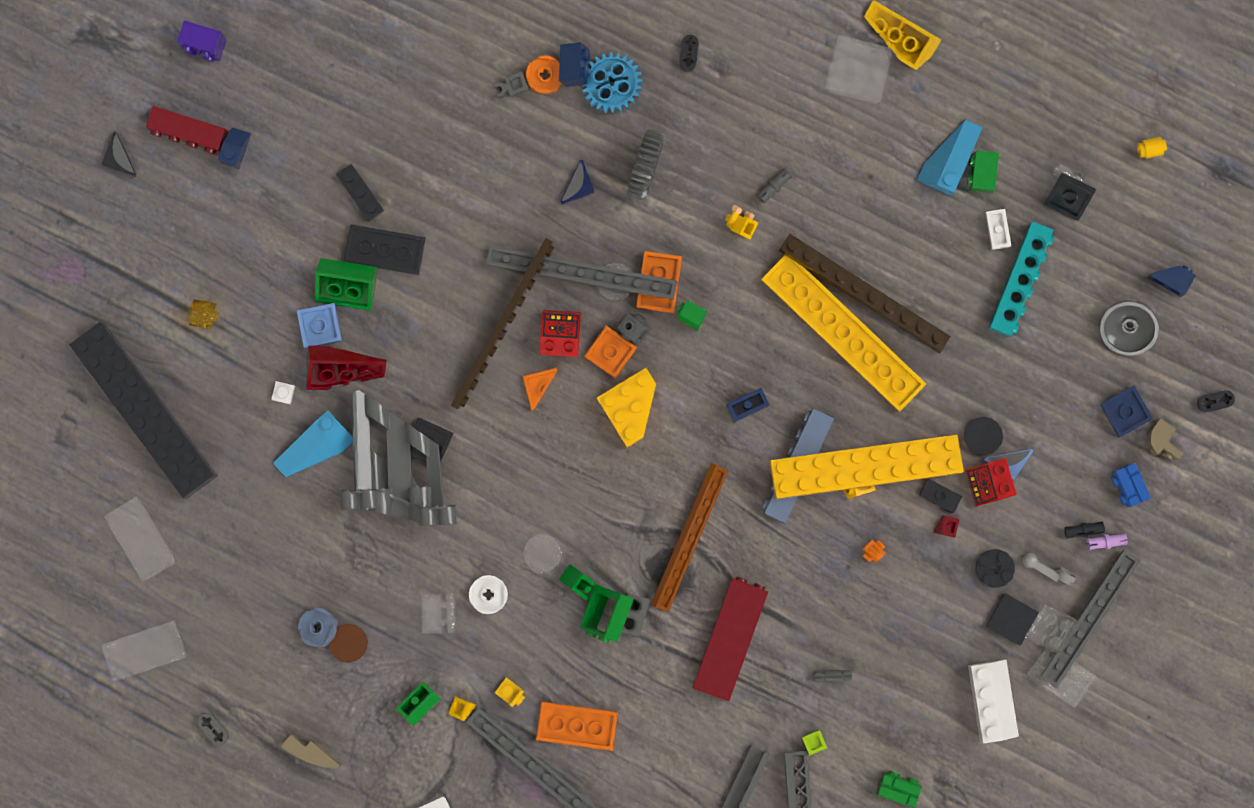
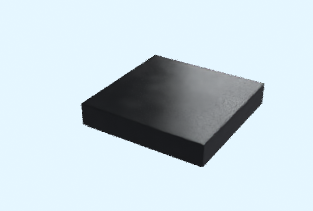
(1070, 196)
(436, 434)
(1012, 619)

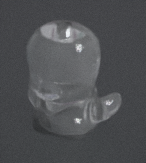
(1064, 169)

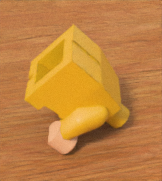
(741, 225)

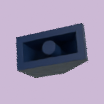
(234, 148)
(1174, 279)

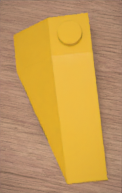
(907, 40)

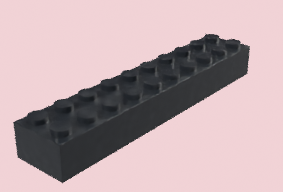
(143, 410)

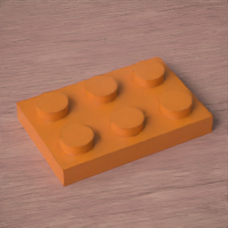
(660, 266)

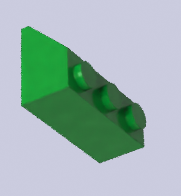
(345, 284)

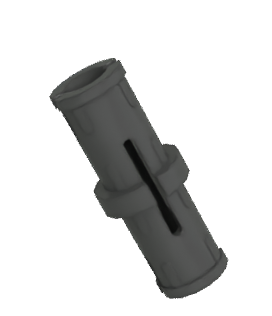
(774, 185)

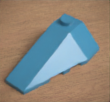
(949, 161)
(319, 442)

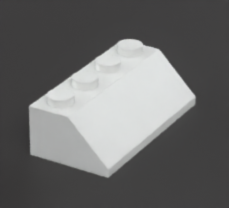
(993, 701)

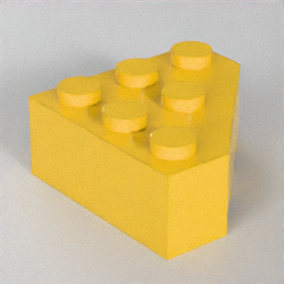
(630, 406)

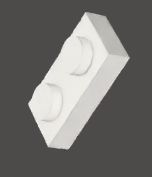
(998, 229)

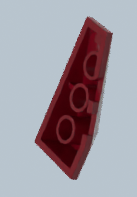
(335, 366)

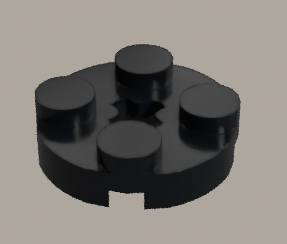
(988, 577)

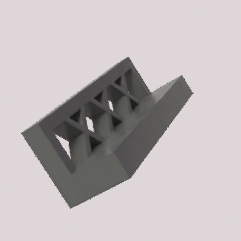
(746, 778)
(790, 779)

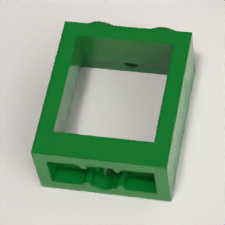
(595, 609)

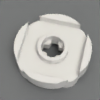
(495, 603)

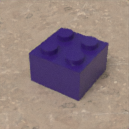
(202, 41)

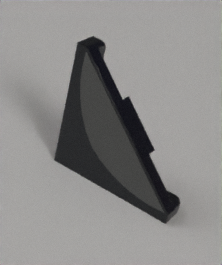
(117, 157)

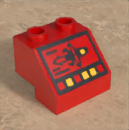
(560, 333)
(990, 482)

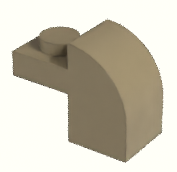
(1158, 440)

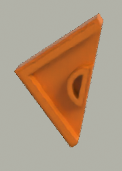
(537, 384)

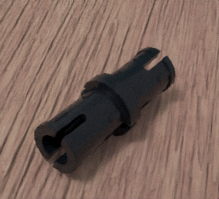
(1084, 530)

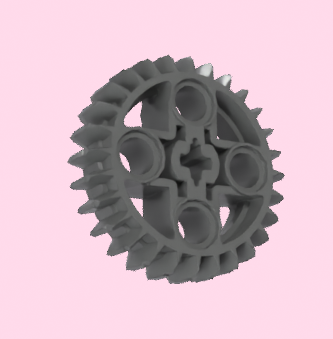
(645, 164)

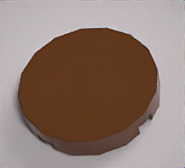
(349, 643)

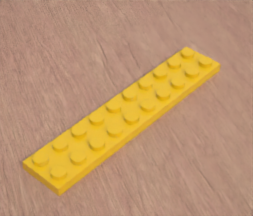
(844, 332)
(866, 466)

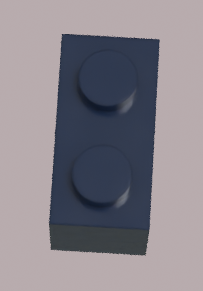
(574, 64)
(747, 405)

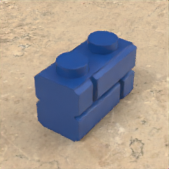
(1130, 485)

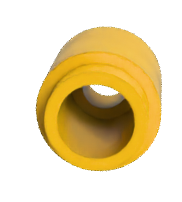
(1151, 147)

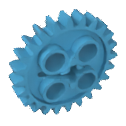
(617, 99)

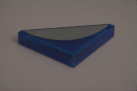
(579, 185)

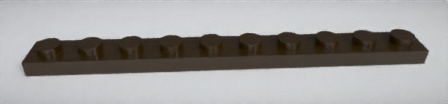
(864, 293)
(507, 317)

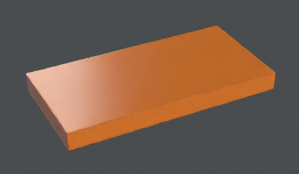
(576, 726)

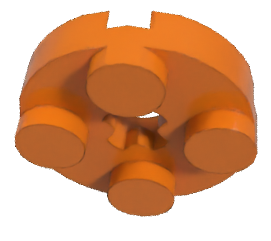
(536, 81)

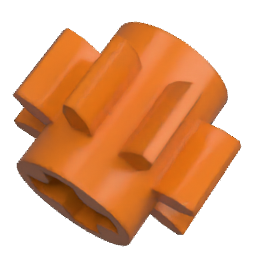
(874, 551)

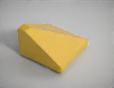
(461, 708)

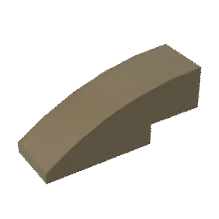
(310, 752)

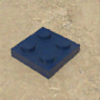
(1126, 411)

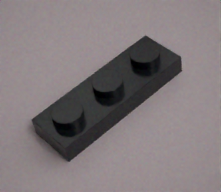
(360, 192)

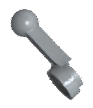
(1031, 561)

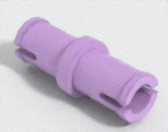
(1106, 541)

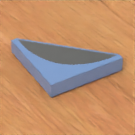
(1015, 460)

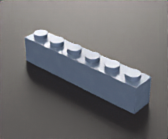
(808, 443)

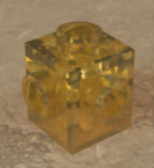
(203, 314)

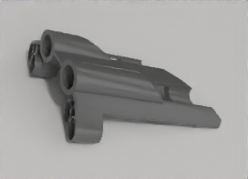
(387, 482)

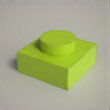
(814, 742)

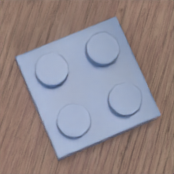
(319, 325)

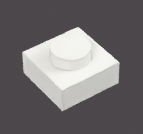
(283, 392)

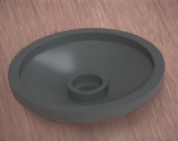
(1129, 339)

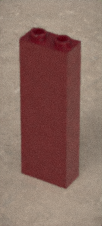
(730, 638)

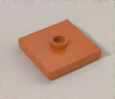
(610, 352)

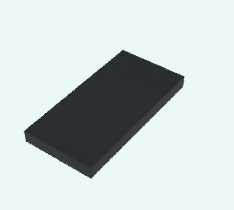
(385, 249)

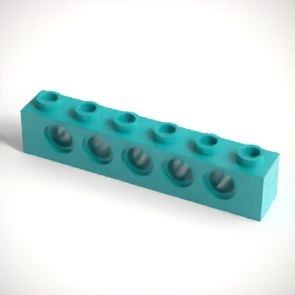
(1044, 236)

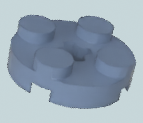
(327, 632)

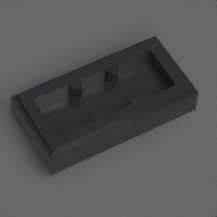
(940, 496)

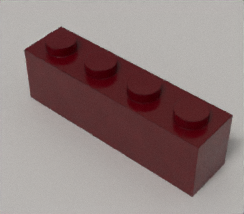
(186, 129)

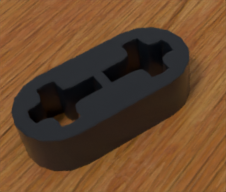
(684, 52)
(1215, 396)

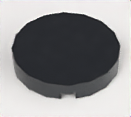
(983, 436)

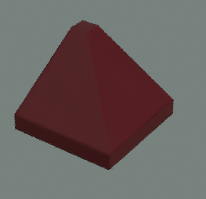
(947, 526)

